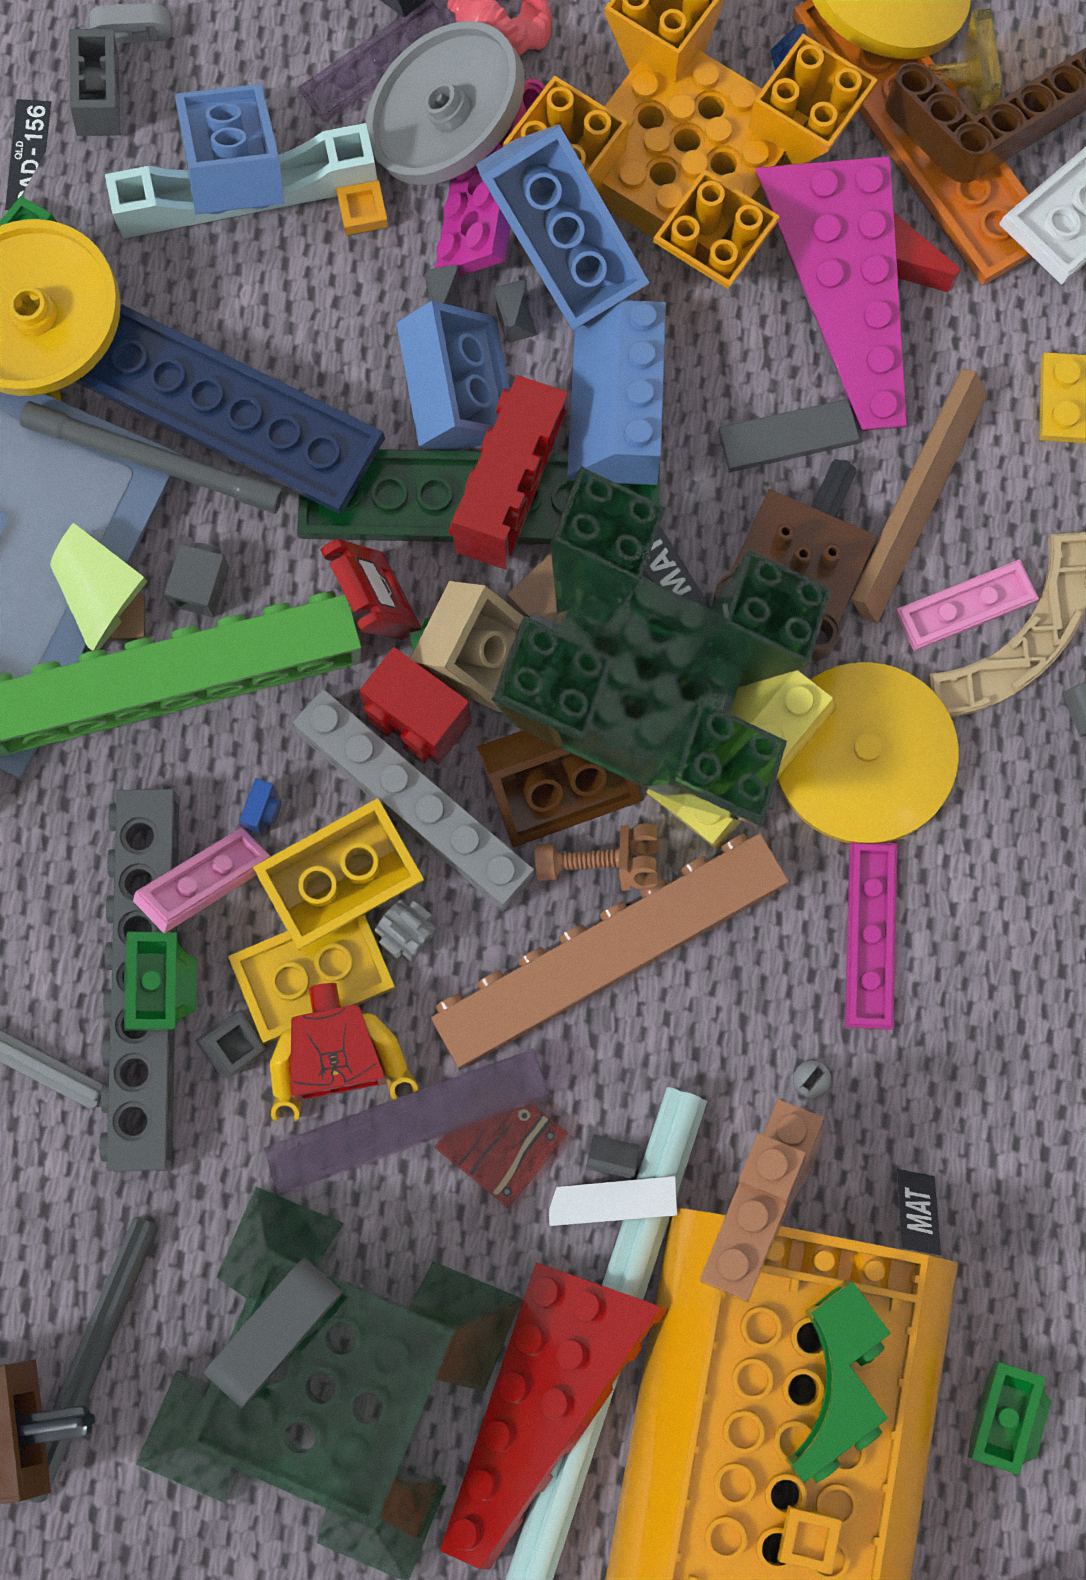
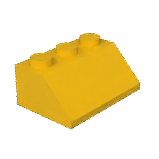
(338, 874)

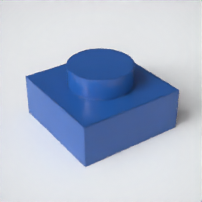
(261, 807)

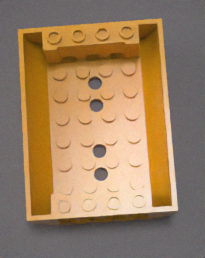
(721, 1420)

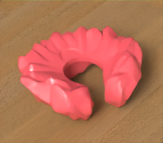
(526, 31)

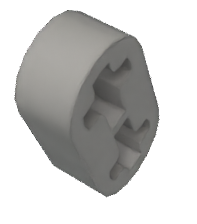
(133, 21)

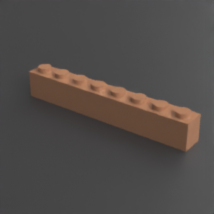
(609, 950)

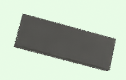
(788, 435)

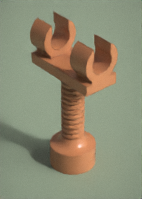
(551, 862)

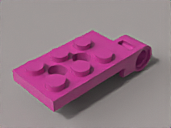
(473, 224)

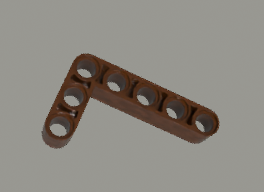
(971, 144)

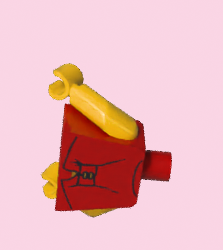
(334, 1053)

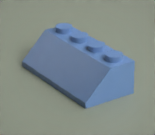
(562, 224)
(618, 393)

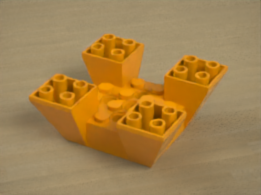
(673, 89)

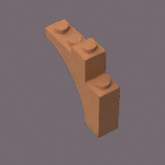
(766, 1188)

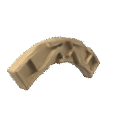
(1034, 646)

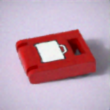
(373, 587)

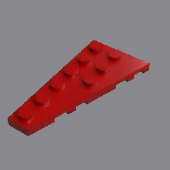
(548, 1390)

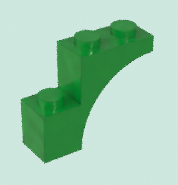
(849, 1414)

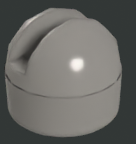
(803, 1073)

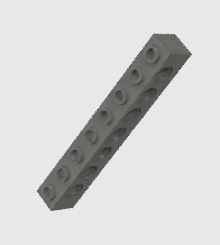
(153, 1147)

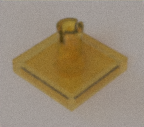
(980, 64)

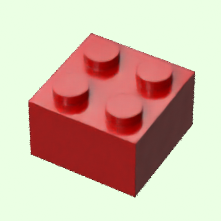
(415, 707)

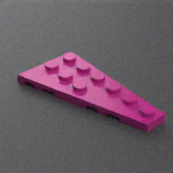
(844, 254)

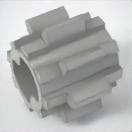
(406, 929)

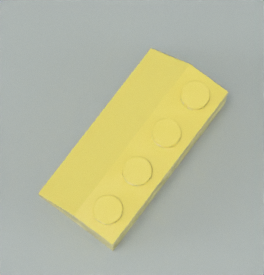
(780, 705)

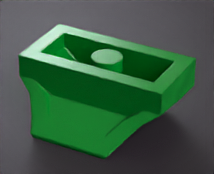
(157, 981)
(1009, 1418)

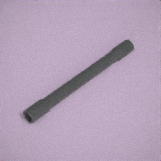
(62, 426)

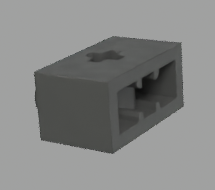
(94, 82)

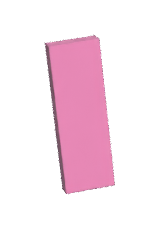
(967, 605)
(200, 880)

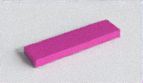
(871, 936)

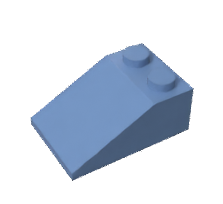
(229, 149)

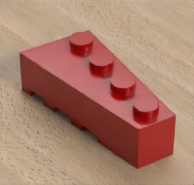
(508, 471)

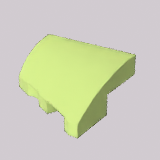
(94, 584)

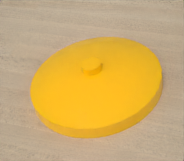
(896, 26)
(54, 306)
(876, 760)

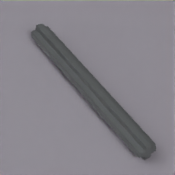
(101, 1330)

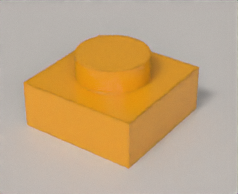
(362, 207)
(809, 1540)

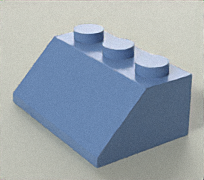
(452, 374)

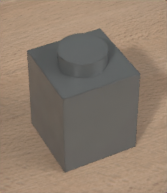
(197, 579)

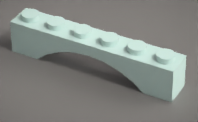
(161, 198)

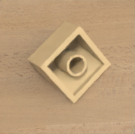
(468, 640)

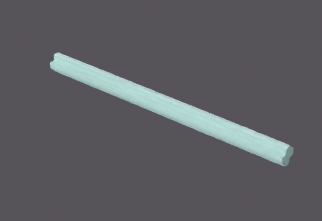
(628, 1273)

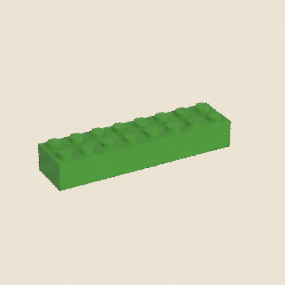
(176, 672)

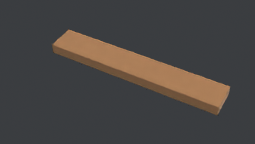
(919, 496)

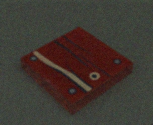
(504, 1150)

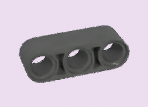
(272, 1332)

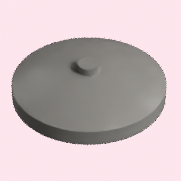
(445, 103)

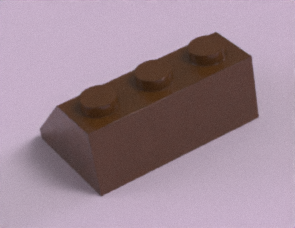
(548, 787)

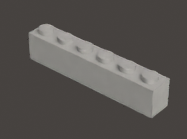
(413, 800)

